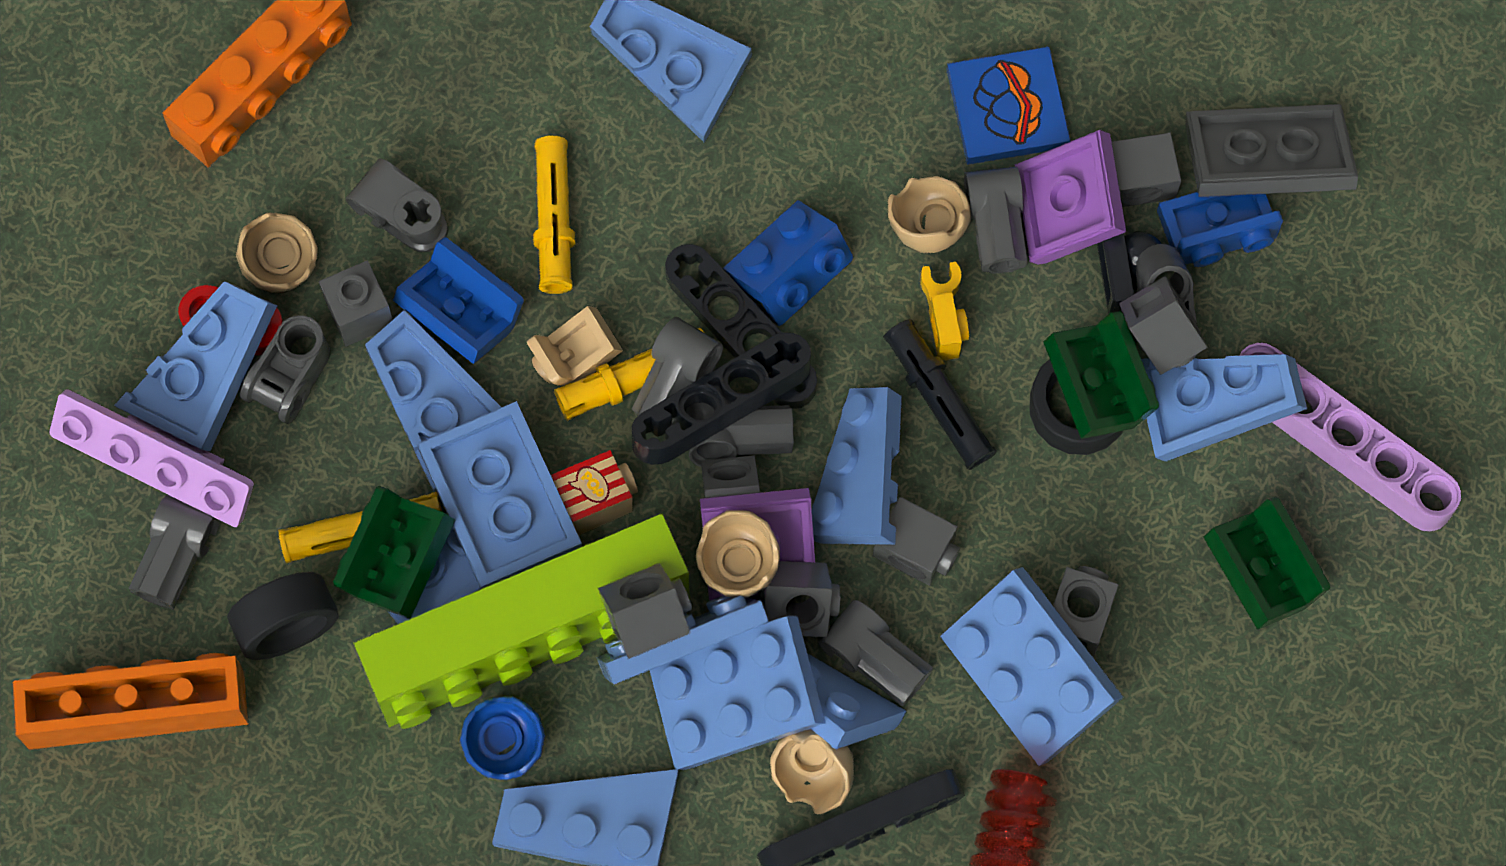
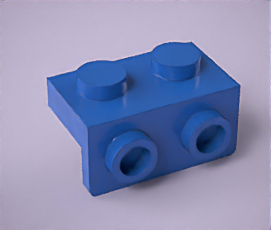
(1216, 225)
(790, 261)
(460, 301)

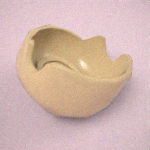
(945, 210)
(272, 243)
(738, 553)
(812, 759)

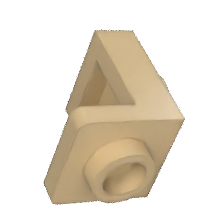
(574, 348)

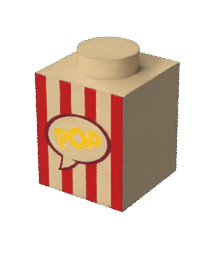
(595, 491)

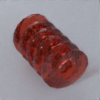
(1012, 820)

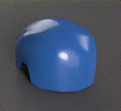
(496, 726)

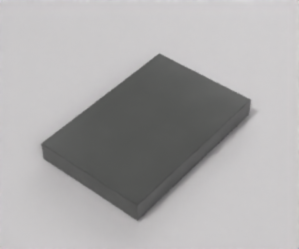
(1271, 150)

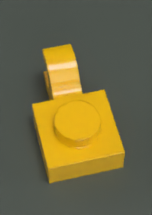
(947, 323)

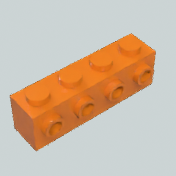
(254, 74)
(130, 701)

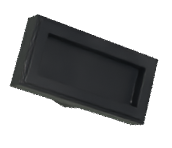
(1118, 265)

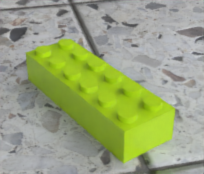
(509, 625)

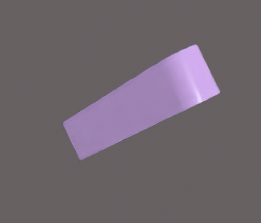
(1372, 445)

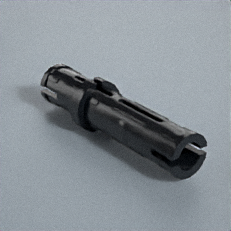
(928, 376)

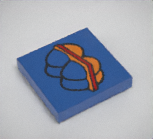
(1007, 105)

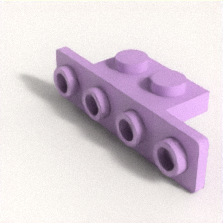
(152, 457)

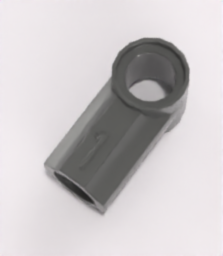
(996, 212)
(680, 358)
(761, 432)
(176, 542)
(867, 646)

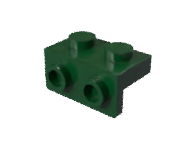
(1102, 376)
(393, 552)
(1268, 563)

